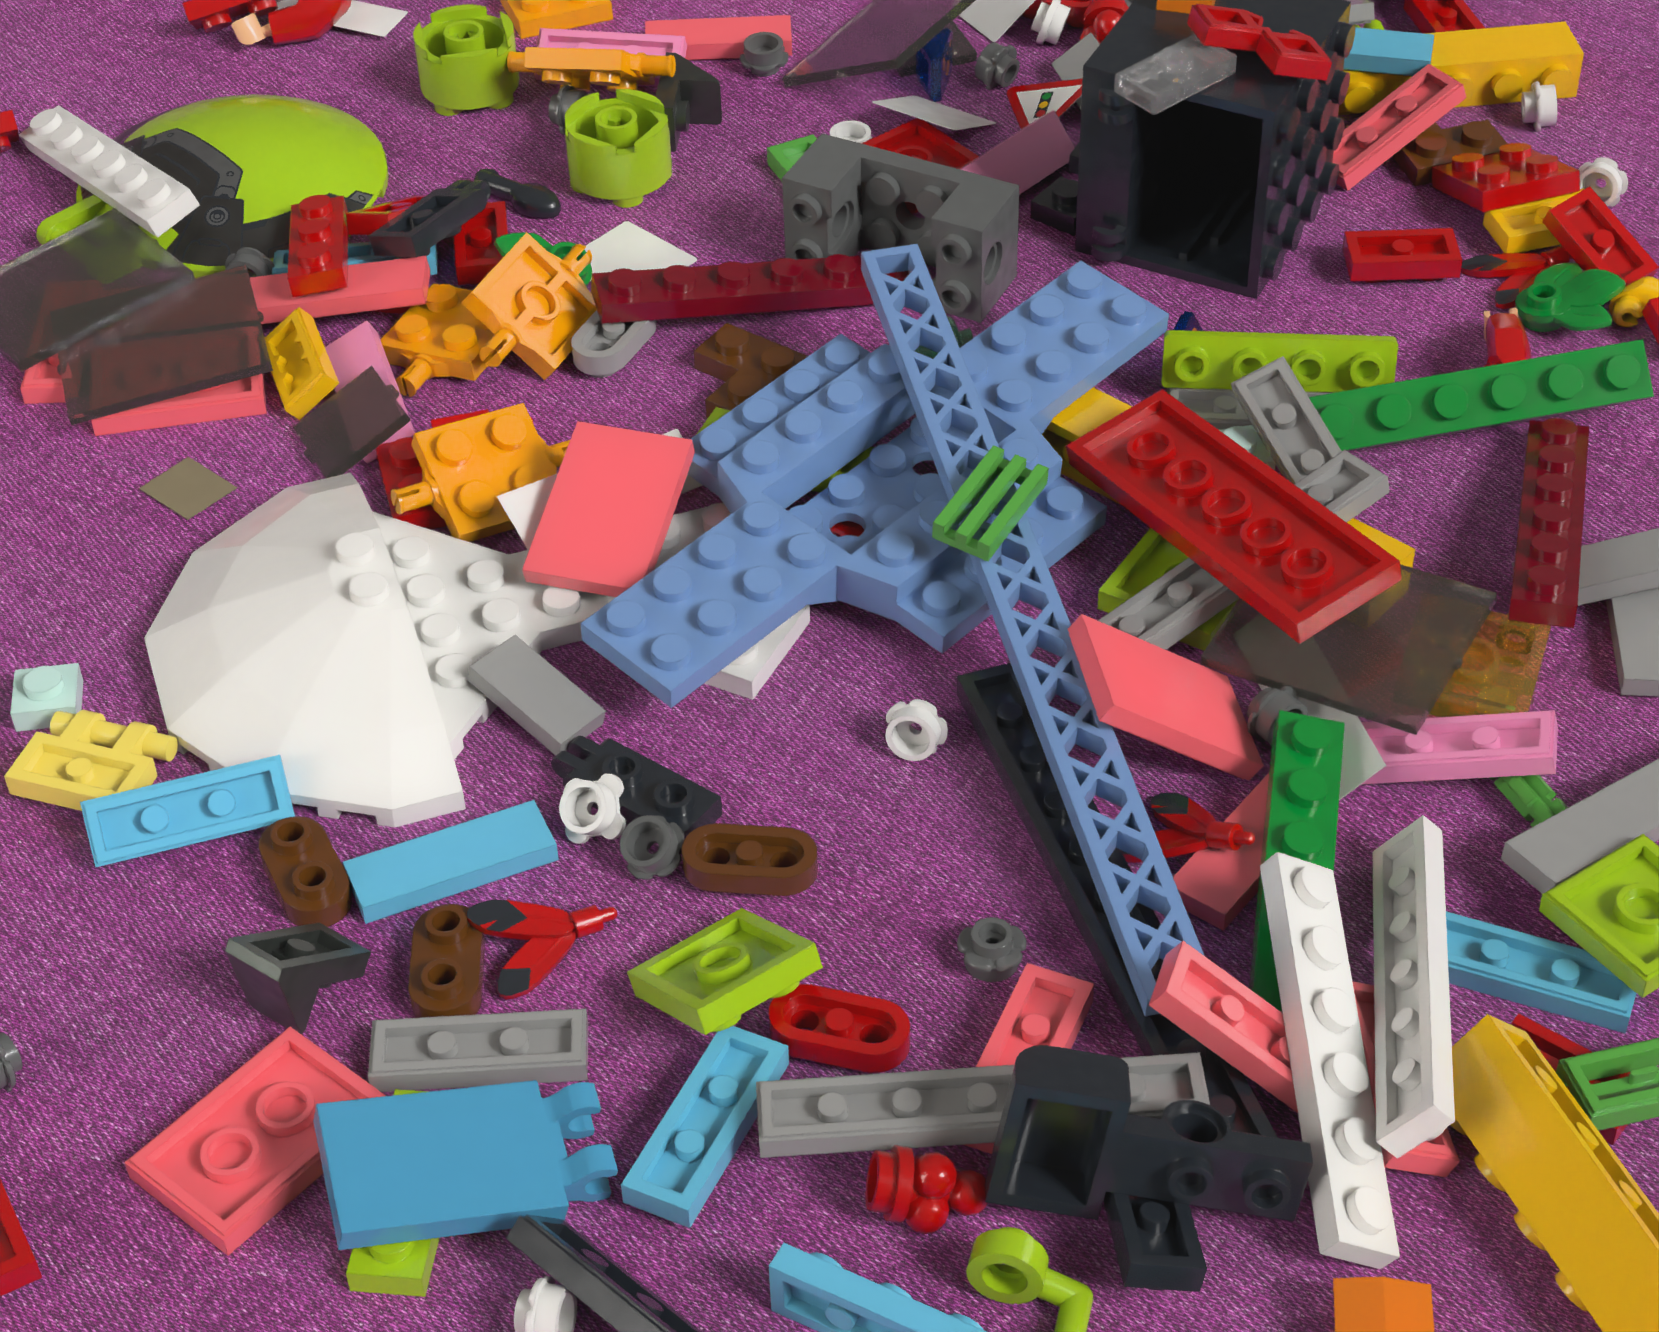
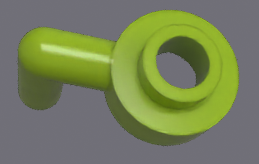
(1014, 1270)

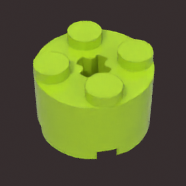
(465, 59)
(618, 146)

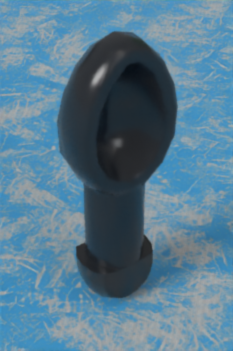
(527, 199)

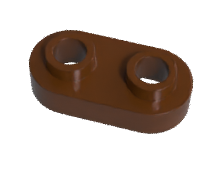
(750, 859)
(305, 871)
(450, 954)

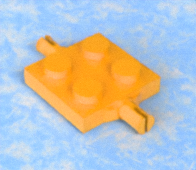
(592, 66)
(533, 305)
(437, 340)
(473, 464)

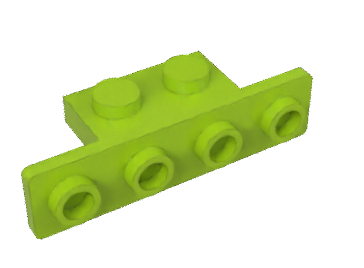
(1317, 360)

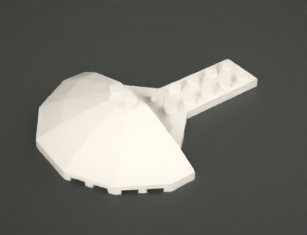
(351, 646)

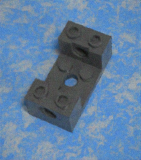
(856, 196)

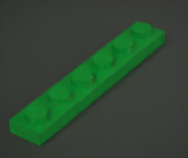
(1486, 396)
(1298, 817)

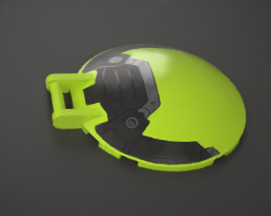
(246, 168)

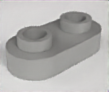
(608, 346)

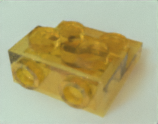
(1497, 670)

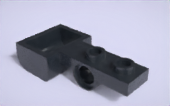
(1072, 1140)

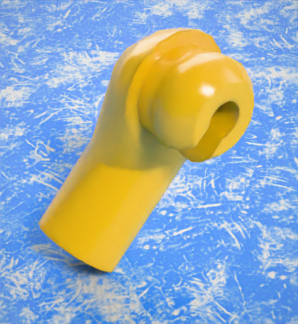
(1629, 303)

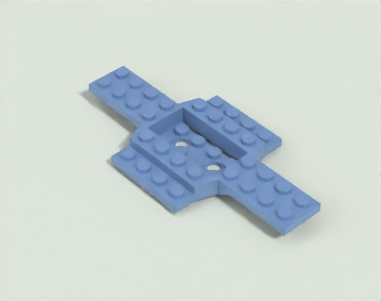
(816, 418)

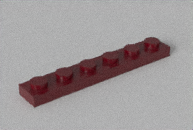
(731, 288)
(1550, 524)

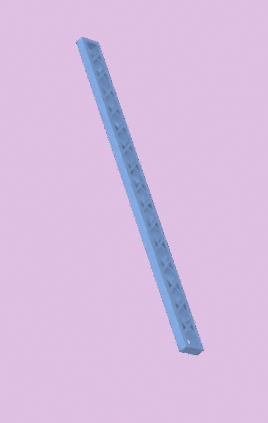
(1021, 634)

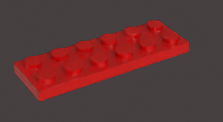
(1234, 515)

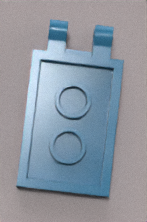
(457, 1160)

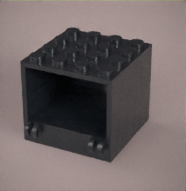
(1222, 176)

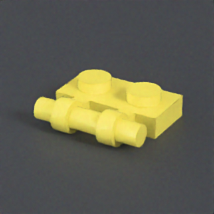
(87, 759)

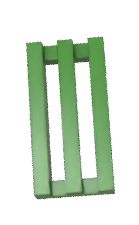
(1008, 472)
(1621, 1099)

